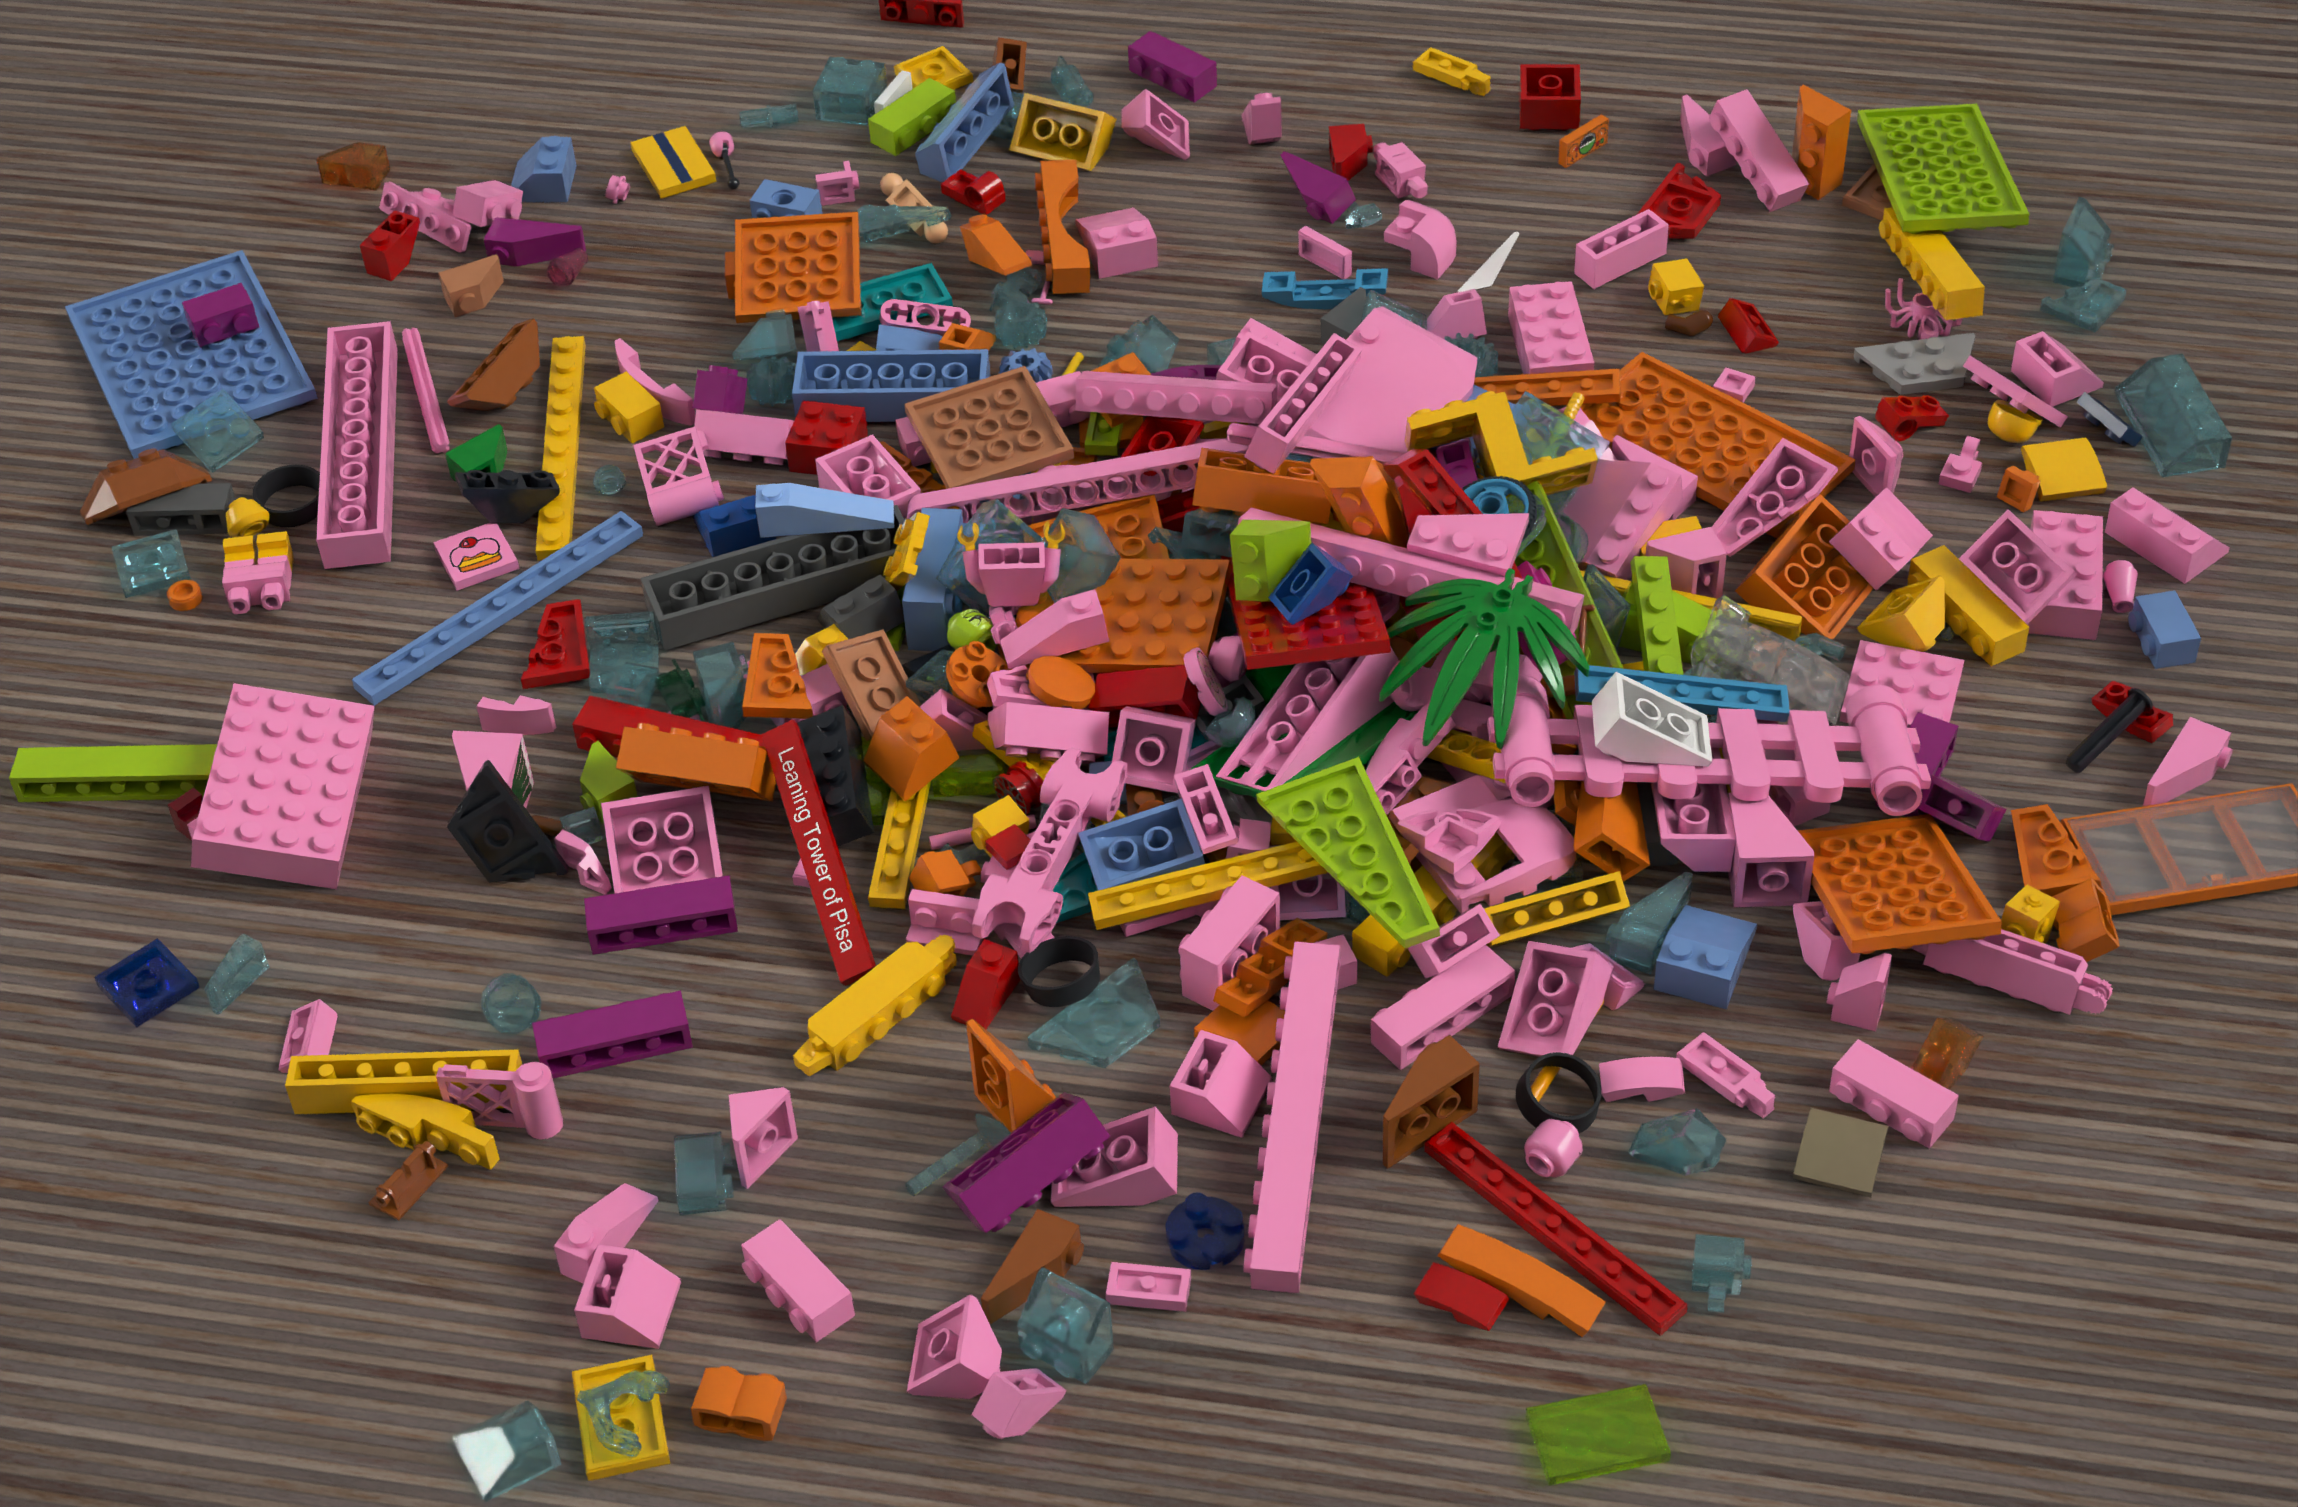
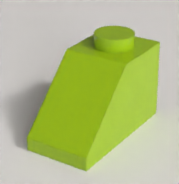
(602, 781)

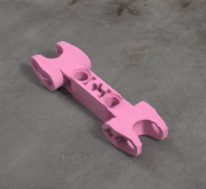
(1028, 894)

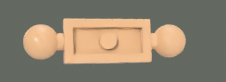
(905, 194)

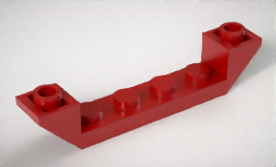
(1433, 485)

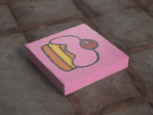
(476, 555)

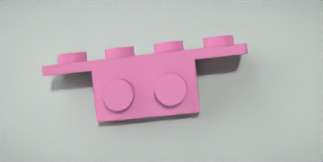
(432, 210)

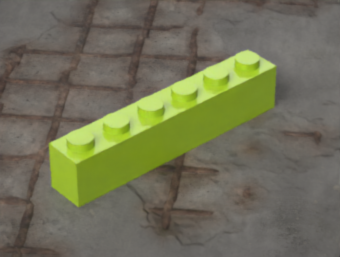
(110, 772)

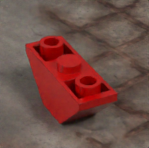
(923, 12)

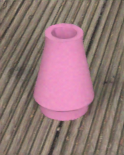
(2121, 584)

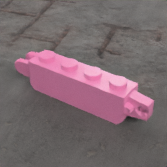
(2022, 970)

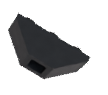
(508, 494)

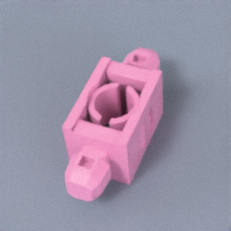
(1400, 170)

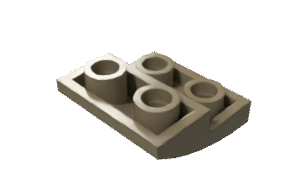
(1840, 1152)

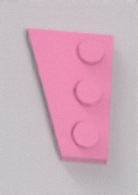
(1470, 540)

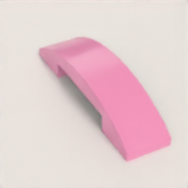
(674, 402)

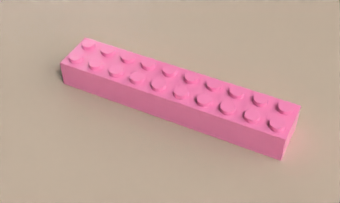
(357, 446)

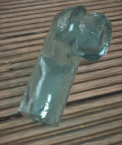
(1822, 645)

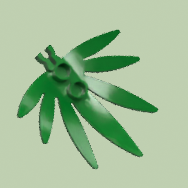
(1492, 623)

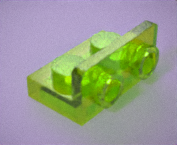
(968, 776)

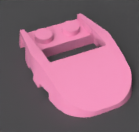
(1535, 839)

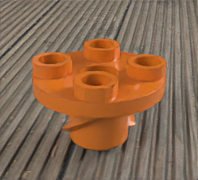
(969, 672)

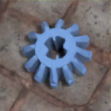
(1036, 363)

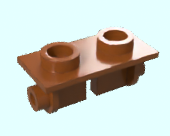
(409, 1181)

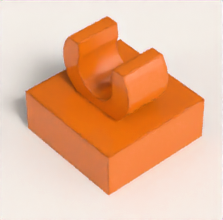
(2018, 488)

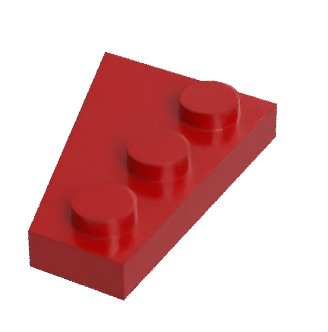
(560, 647)

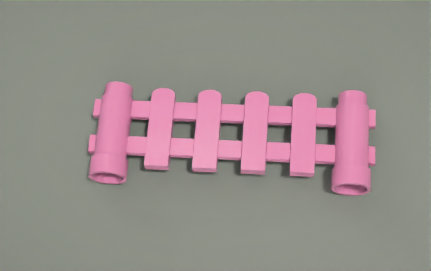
(1875, 729)

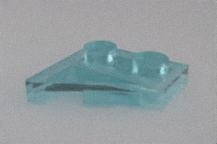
(2087, 304)

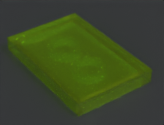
(1597, 1434)

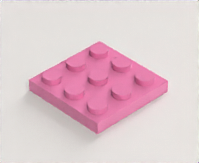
(1922, 679)

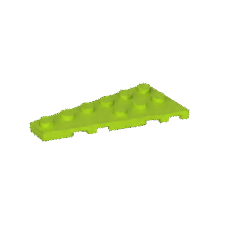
(1350, 836)

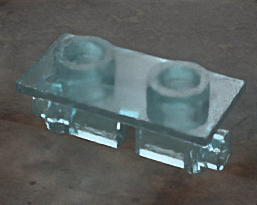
(1070, 84)
(1022, 280)

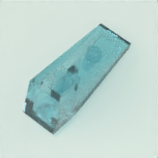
(1644, 926)

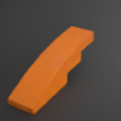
(1263, 972)
(1522, 1278)

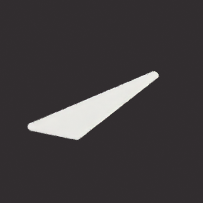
(1489, 270)

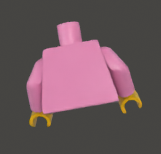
(1012, 572)

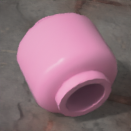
(1553, 1148)

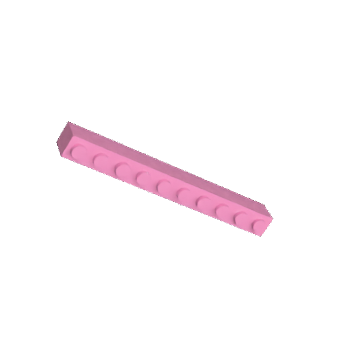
(1404, 572)
(1295, 1118)

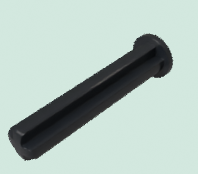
(2109, 730)

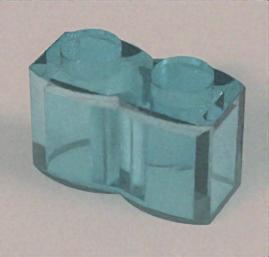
(701, 1173)

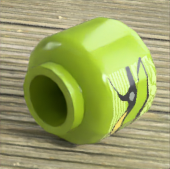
(968, 627)

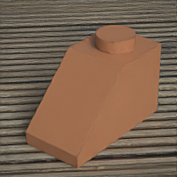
(471, 284)

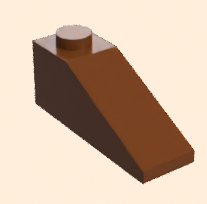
(1043, 1243)

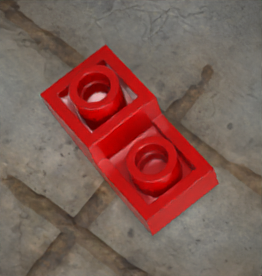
(2146, 726)
(1462, 1295)

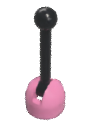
(721, 150)

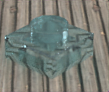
(583, 825)

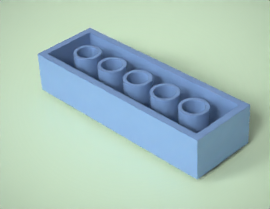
(884, 378)

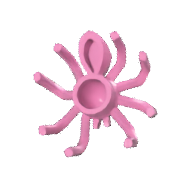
(1922, 312)

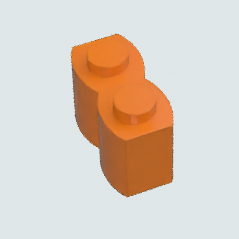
(2085, 921)
(739, 1403)

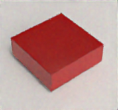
(1008, 846)

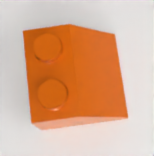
(909, 749)

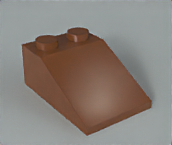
(1434, 1093)

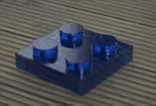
(147, 982)

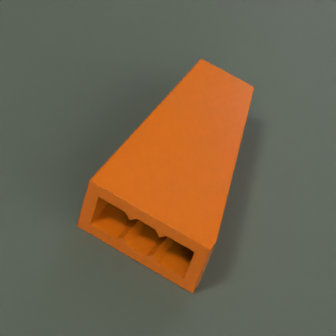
(1612, 831)

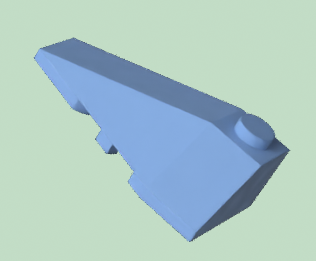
(803, 509)

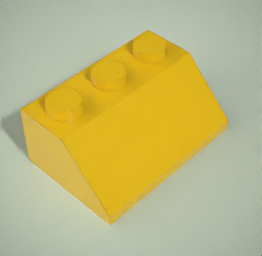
(1061, 131)

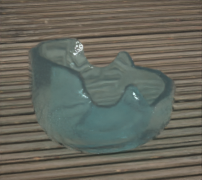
(1231, 726)
(510, 1003)

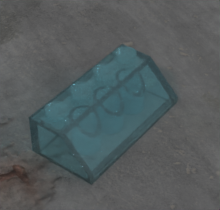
(2174, 417)

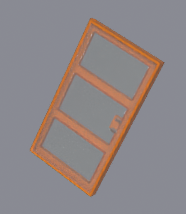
(2192, 848)

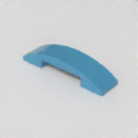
(1320, 294)

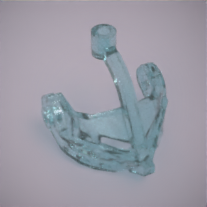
(598, 1407)

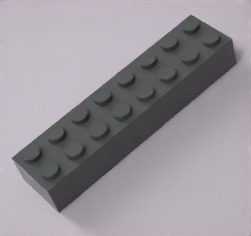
(764, 582)

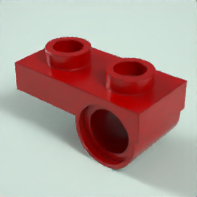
(978, 193)
(1904, 414)

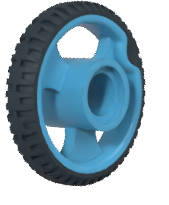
(1491, 494)

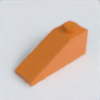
(993, 246)

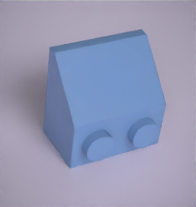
(546, 170)

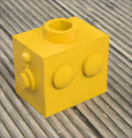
(1675, 287)
(2030, 914)

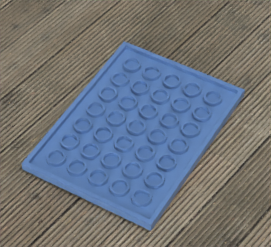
(159, 372)

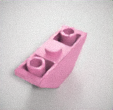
(1263, 119)

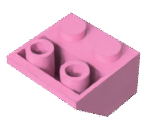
(2052, 370)
(1694, 561)
(1218, 1085)
(626, 1298)

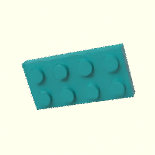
(914, 284)

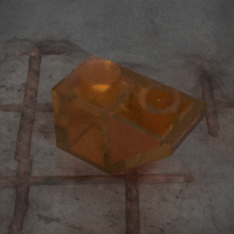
(355, 166)

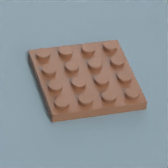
(989, 429)

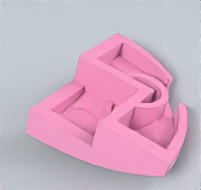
(1449, 838)

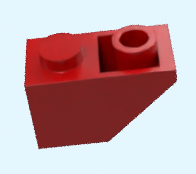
(390, 245)

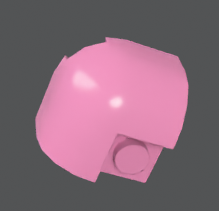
(1426, 235)

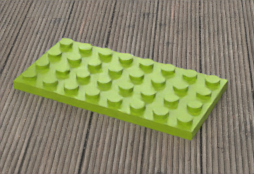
(1942, 168)

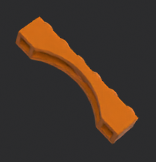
(1064, 258)

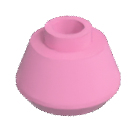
(1228, 658)

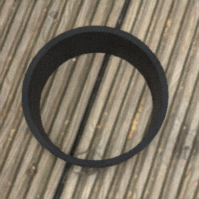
(286, 477)
(1055, 951)
(1536, 1113)

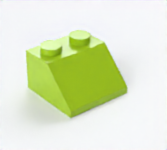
(1264, 554)

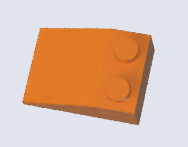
(1003, 1081)

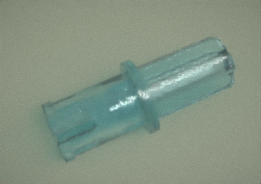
(769, 116)

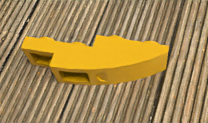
(417, 1119)

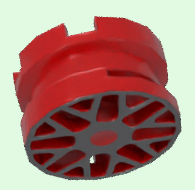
(1020, 785)

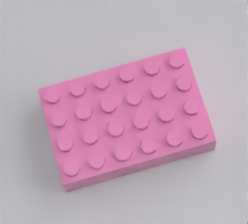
(283, 786)

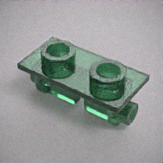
(679, 694)

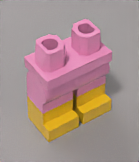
(259, 575)

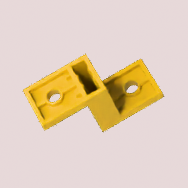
(1498, 443)

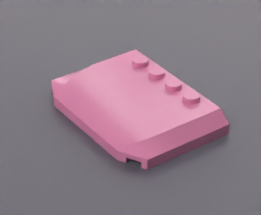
(1394, 376)

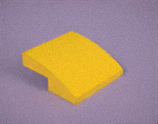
(2065, 469)

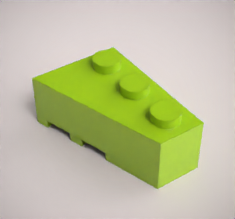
(1690, 621)

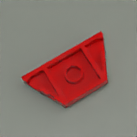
(1683, 203)

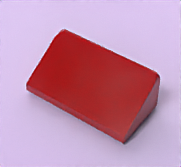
(1746, 326)

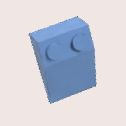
(1141, 846)
(1703, 956)

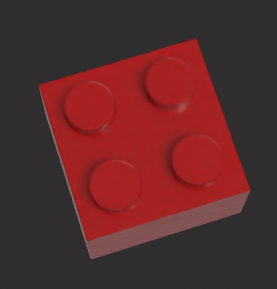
(1549, 96)
(821, 430)

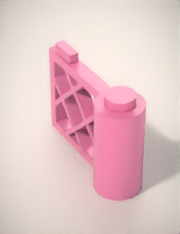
(681, 494)
(528, 1096)

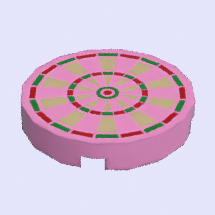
(1202, 674)

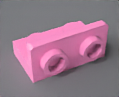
(942, 914)

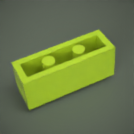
(911, 116)

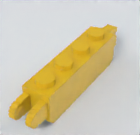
(875, 1004)

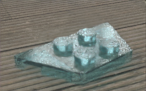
(1104, 1022)

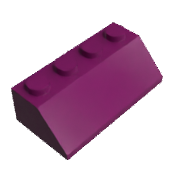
(1027, 1162)

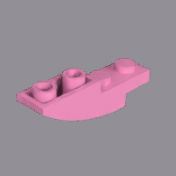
(1396, 760)

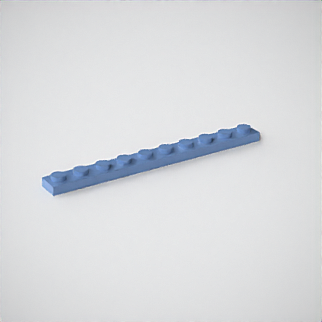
(496, 608)

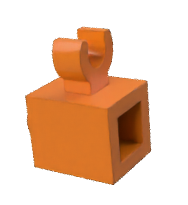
(943, 873)

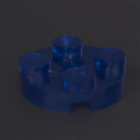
(1205, 1212)

